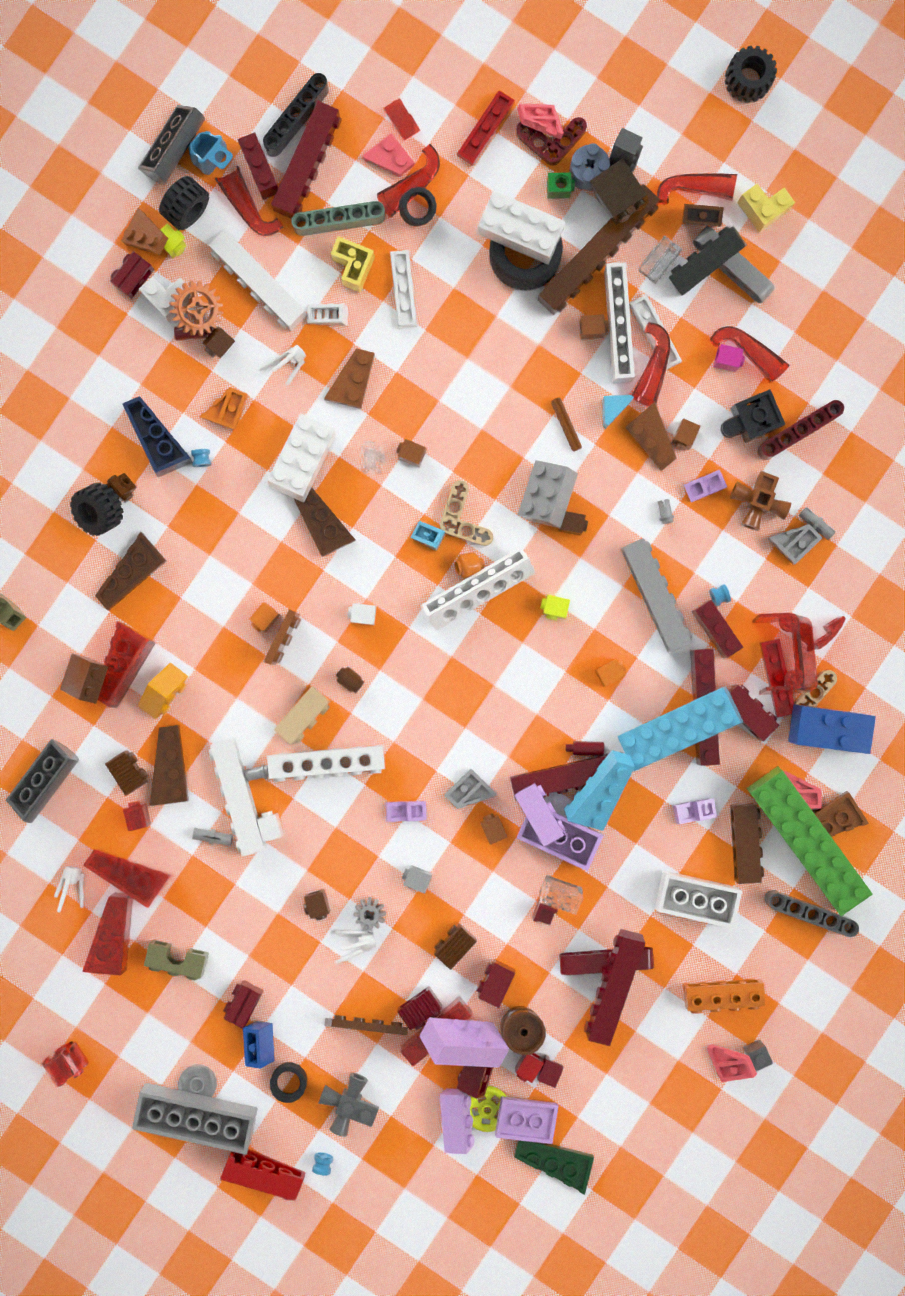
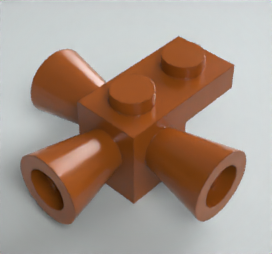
(760, 500)

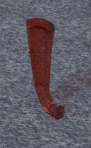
(711, 184)
(391, 195)
(239, 196)
(761, 356)
(651, 381)

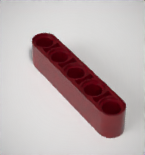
(809, 427)
(596, 961)

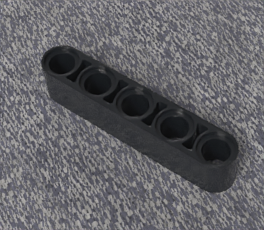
(296, 106)

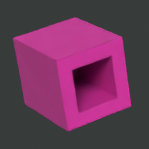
(729, 358)

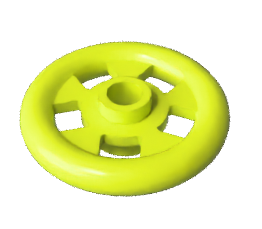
(477, 1119)

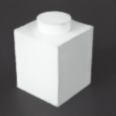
(362, 613)
(270, 826)

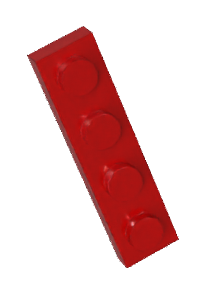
(485, 127)
(776, 671)

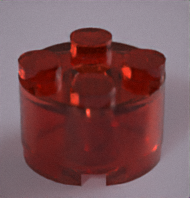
(65, 1063)

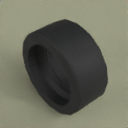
(428, 196)
(288, 1097)

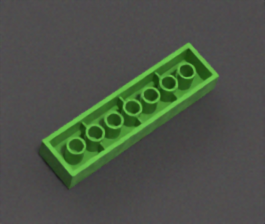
(809, 841)

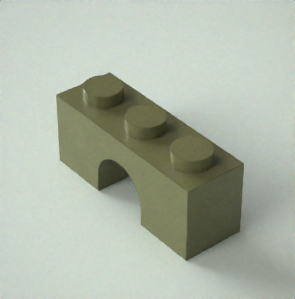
(160, 958)

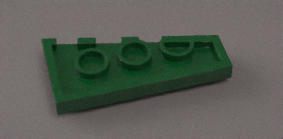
(559, 1162)

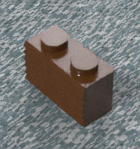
(702, 215)
(127, 772)
(454, 946)

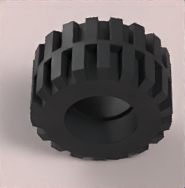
(754, 59)
(184, 203)
(96, 509)

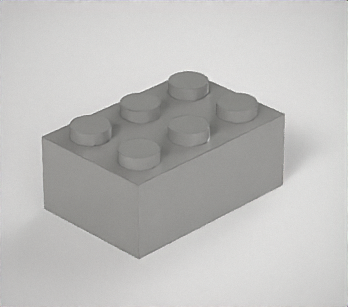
(547, 493)

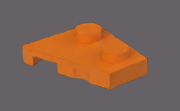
(227, 409)

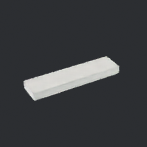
(403, 289)
(645, 313)

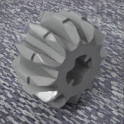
(368, 920)

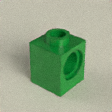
(553, 191)

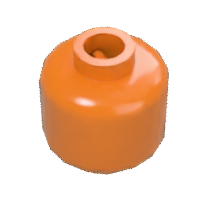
(468, 564)

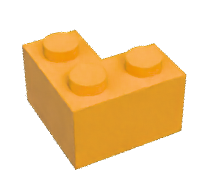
(162, 691)

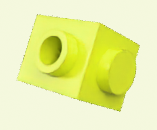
(175, 245)
(555, 607)

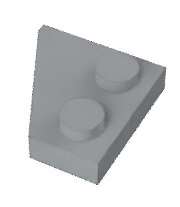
(796, 542)
(469, 790)

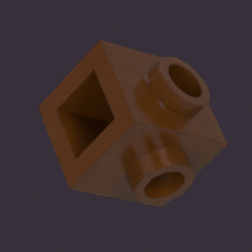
(122, 486)

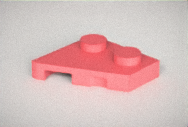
(541, 118)
(390, 156)
(809, 792)
(731, 1064)

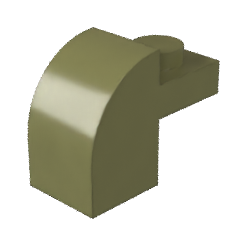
(10, 614)

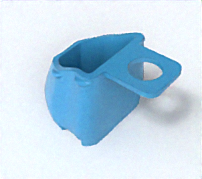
(208, 151)

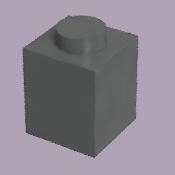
(758, 1055)

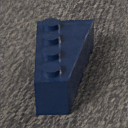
(159, 445)

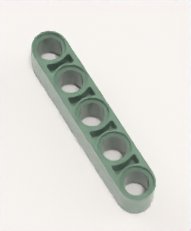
(329, 215)

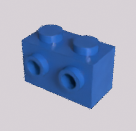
(258, 1044)

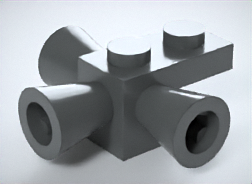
(349, 1105)

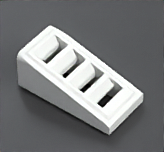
(343, 314)

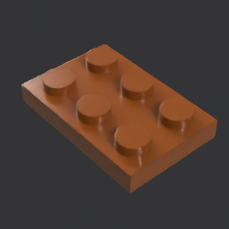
(283, 638)

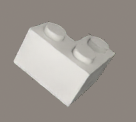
(160, 297)

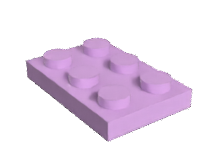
(526, 1120)

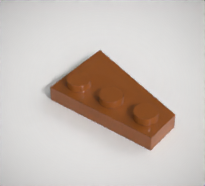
(144, 234)
(352, 381)
(651, 435)

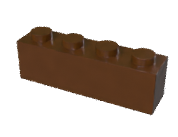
(746, 843)

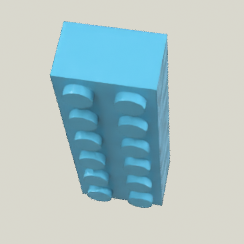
(680, 728)

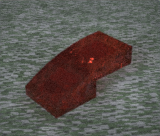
(401, 119)
(832, 629)

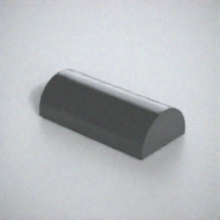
(171, 143)
(42, 780)

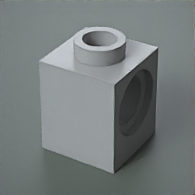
(417, 878)

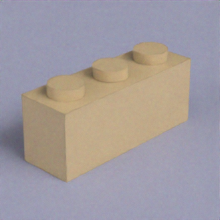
(303, 716)

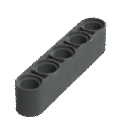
(818, 919)

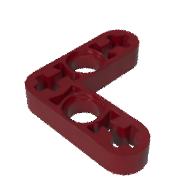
(554, 146)

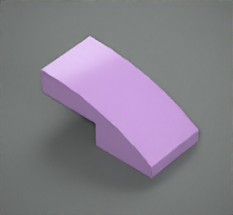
(705, 486)
(405, 811)
(695, 811)

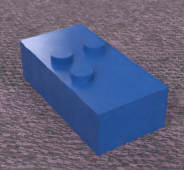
(831, 729)

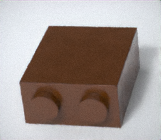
(84, 678)

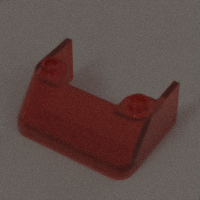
(804, 676)

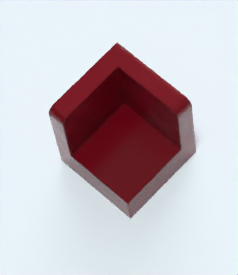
(544, 913)
(550, 1072)

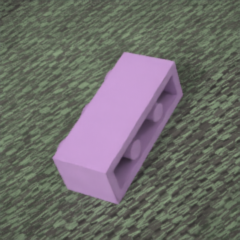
(540, 814)
(456, 1121)

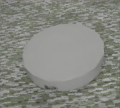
(198, 1080)

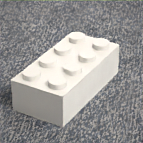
(520, 227)
(302, 457)
(698, 899)

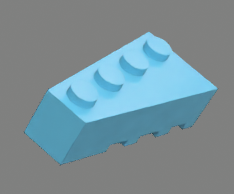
(601, 793)

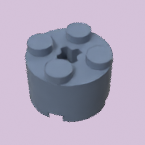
(588, 156)

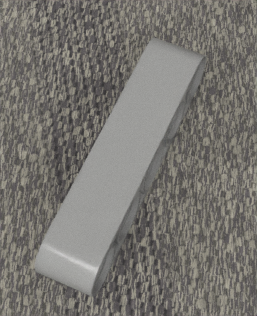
(740, 270)

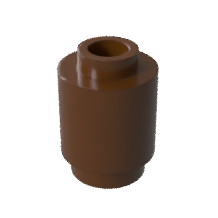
(349, 679)

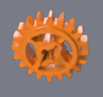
(194, 300)

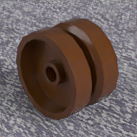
(529, 1039)

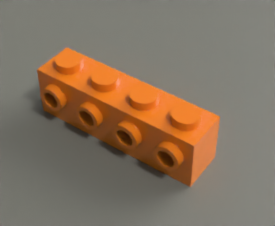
(724, 995)

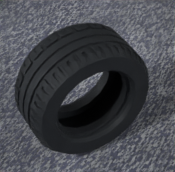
(523, 278)

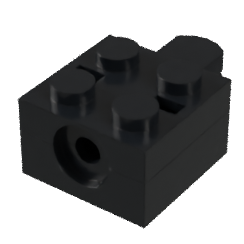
(754, 419)

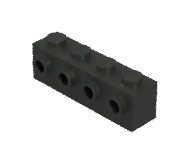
(704, 263)

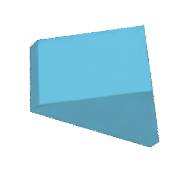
(613, 406)
(428, 535)

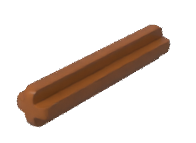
(566, 424)

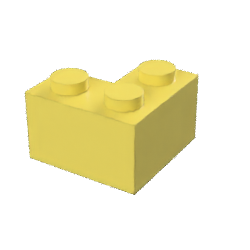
(764, 210)
(357, 262)

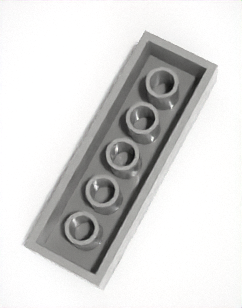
(195, 1118)

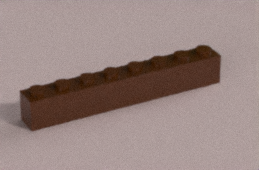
(593, 257)

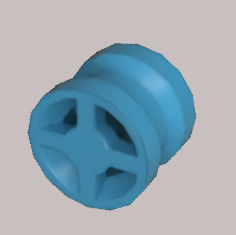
(201, 458)
(720, 595)
(322, 1164)

